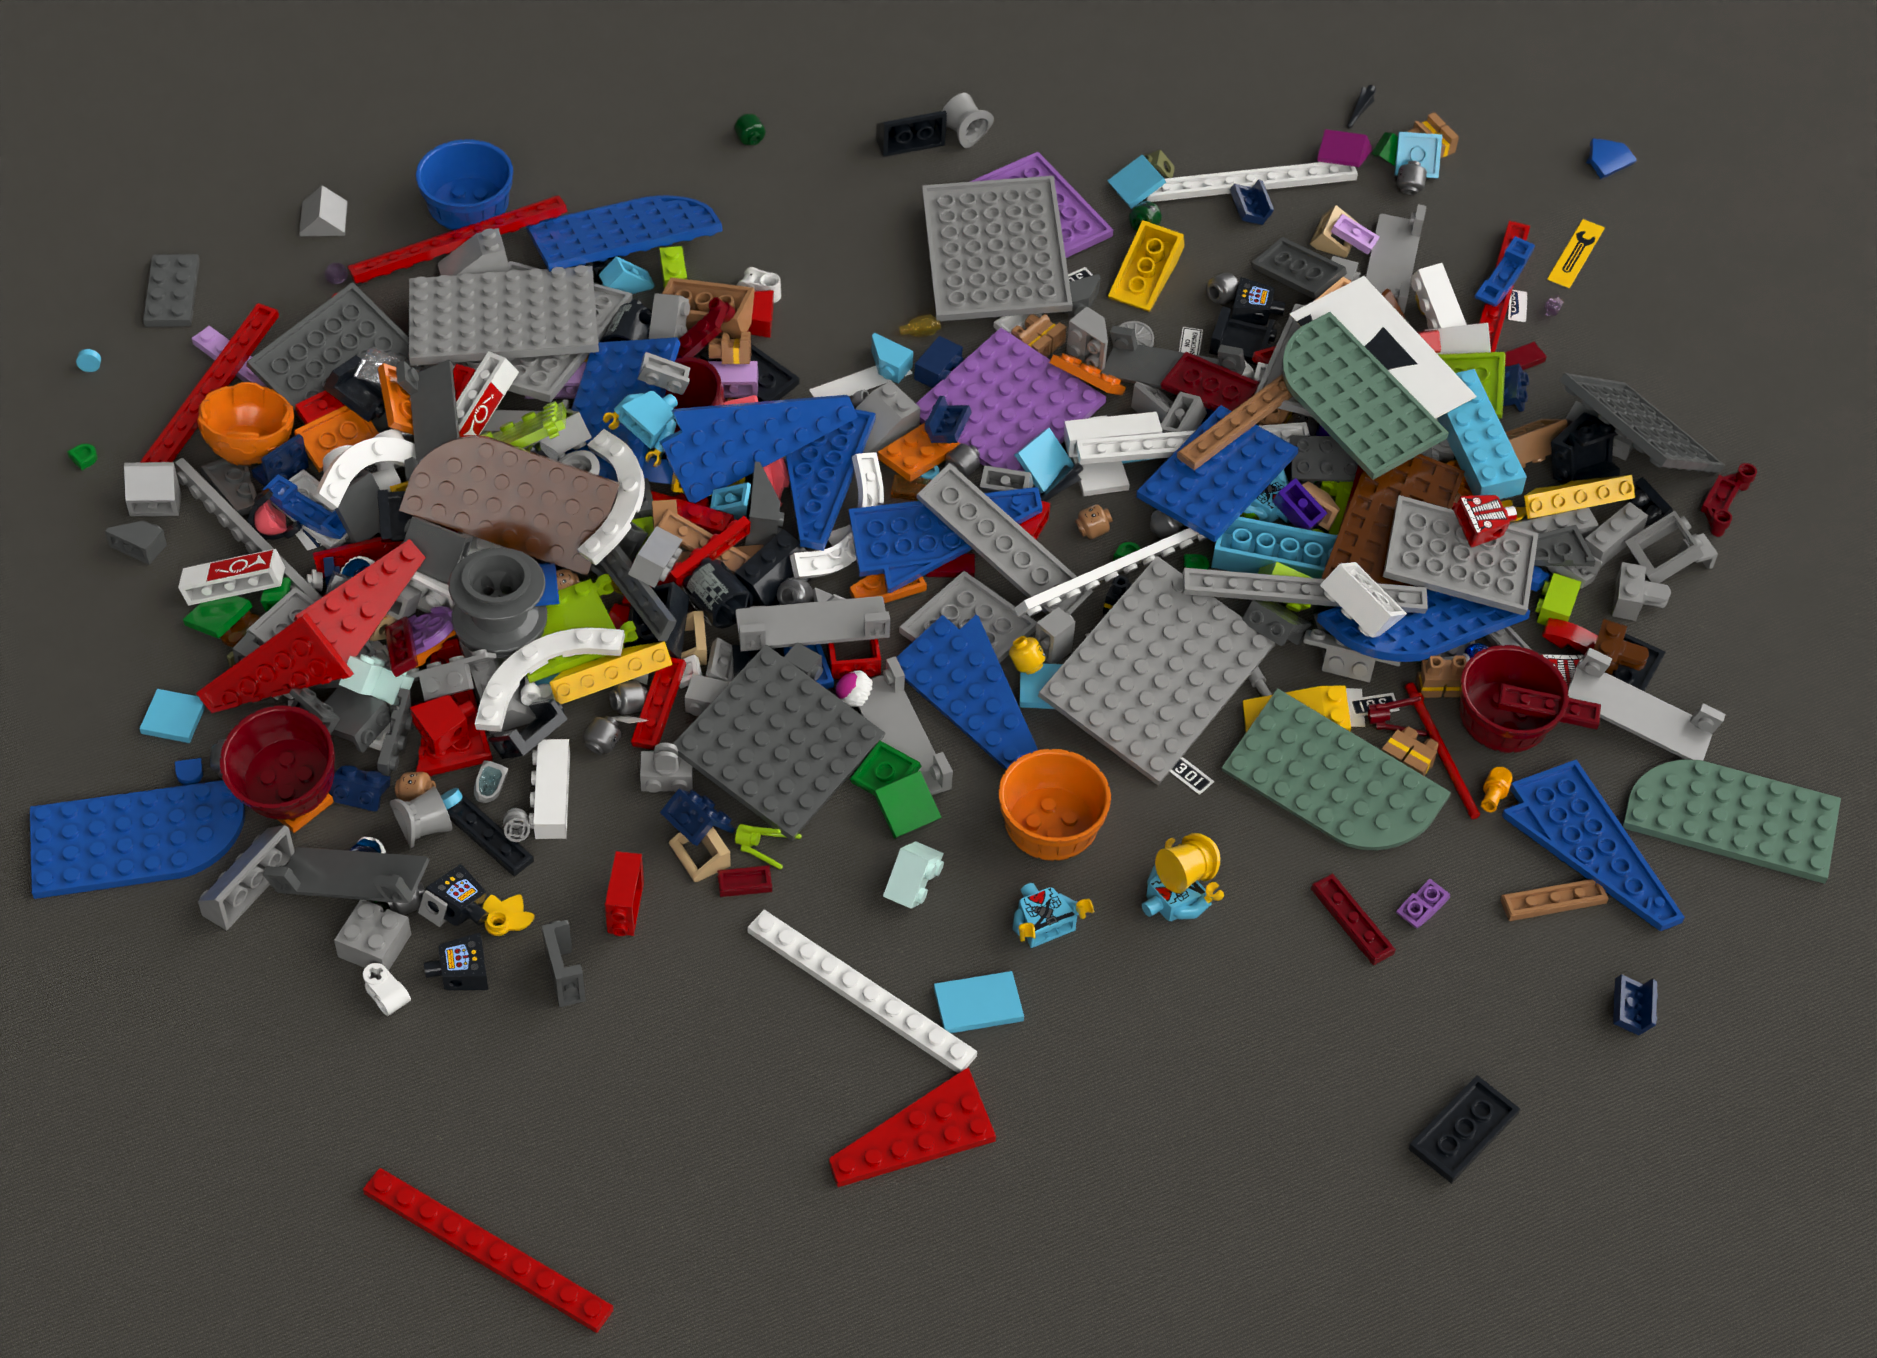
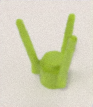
(749, 836)

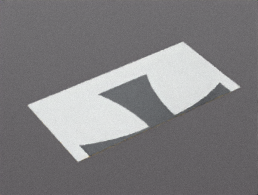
(1392, 343)

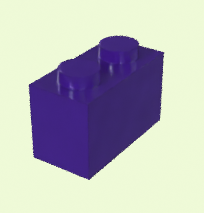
(1299, 506)

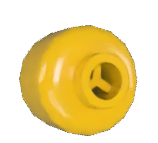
(1027, 654)

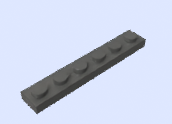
(639, 594)

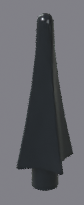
(1365, 100)
(1066, 478)

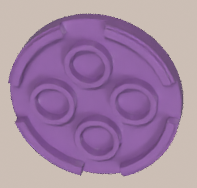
(431, 628)

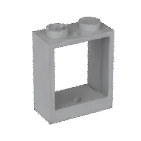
(1658, 531)

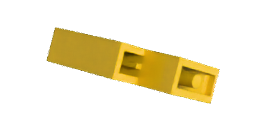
(1578, 495)
(609, 671)

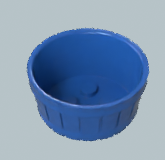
(465, 182)

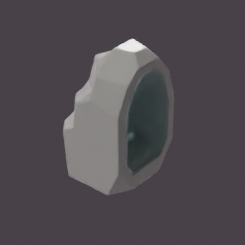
(489, 781)

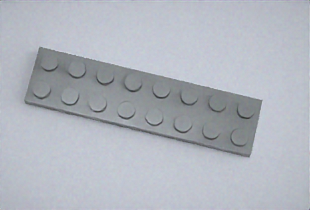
(997, 537)

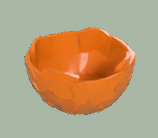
(245, 422)

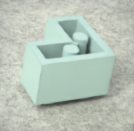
(375, 679)
(910, 874)

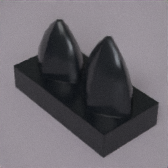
(1645, 495)

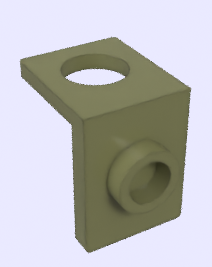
(1157, 160)

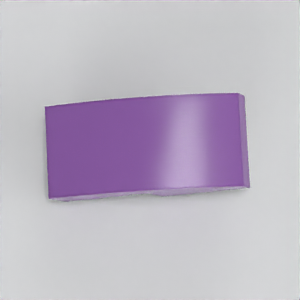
(1423, 904)

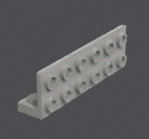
(1395, 254)
(813, 623)
(1641, 712)
(893, 713)

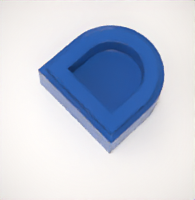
(189, 771)

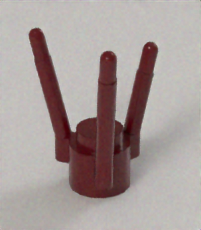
(1381, 712)

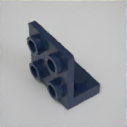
(285, 460)
(694, 815)

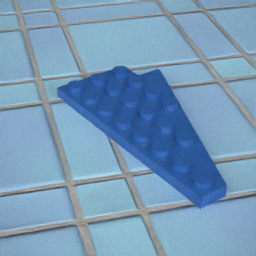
(725, 441)
(822, 476)
(912, 541)
(967, 685)
(1577, 826)

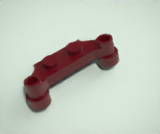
(706, 328)
(1722, 496)

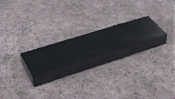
(489, 836)

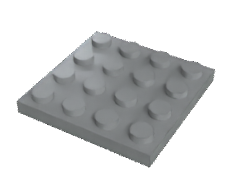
(961, 602)

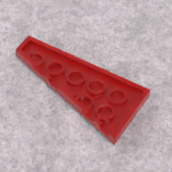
(360, 604)
(288, 661)
(467, 751)
(930, 1128)

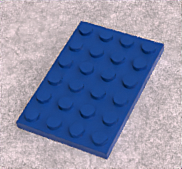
(1222, 486)

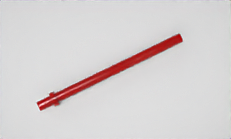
(1443, 752)

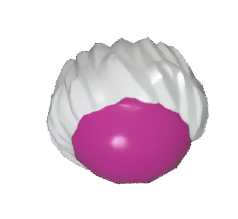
(854, 688)

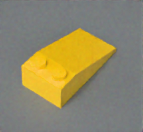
(1147, 266)
(1326, 700)

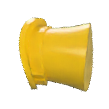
(1185, 864)

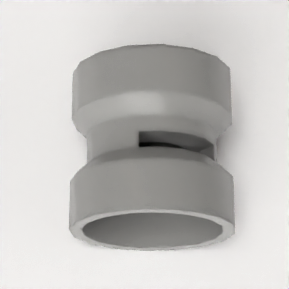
(519, 820)

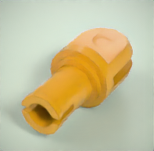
(1496, 788)

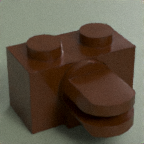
(1623, 653)

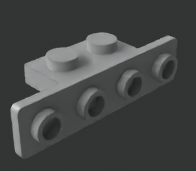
(1341, 659)
(450, 677)

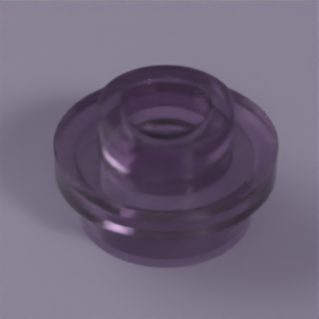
(336, 273)
(1553, 305)

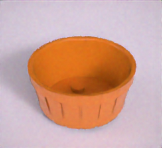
(1053, 803)

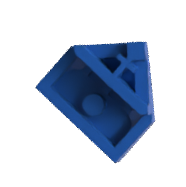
(1609, 157)

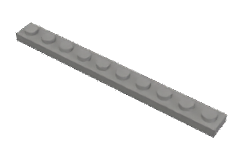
(235, 522)
(1285, 589)

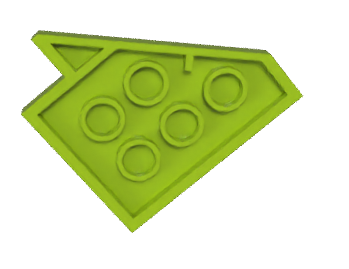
(1490, 370)

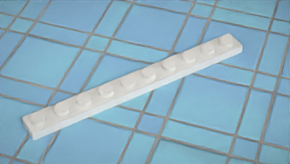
(1272, 178)
(1158, 445)
(1108, 572)
(862, 992)

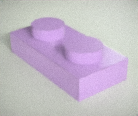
(1355, 234)

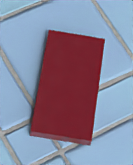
(1210, 382)

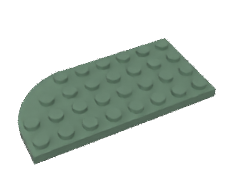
(1356, 397)
(1333, 778)
(1736, 816)

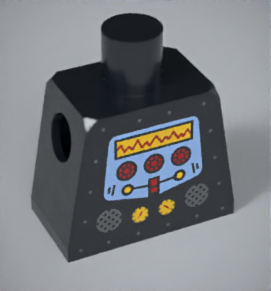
(1255, 302)
(461, 894)
(460, 964)

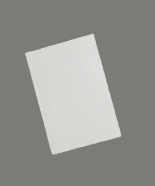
(1464, 339)

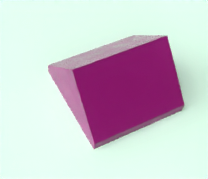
(1344, 148)

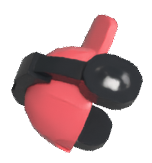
(270, 521)

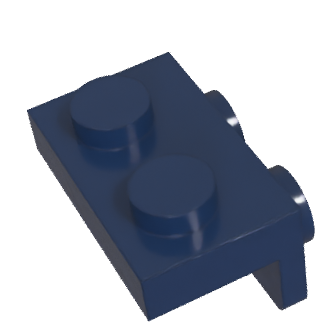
(1252, 203)
(1515, 387)
(946, 421)
(358, 787)
(1635, 1004)

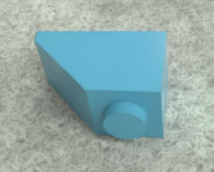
(626, 277)
(891, 359)
(732, 500)

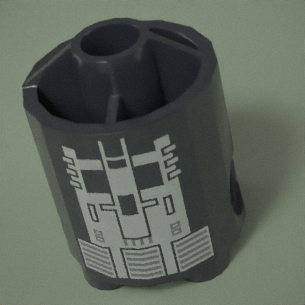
(629, 323)
(717, 592)

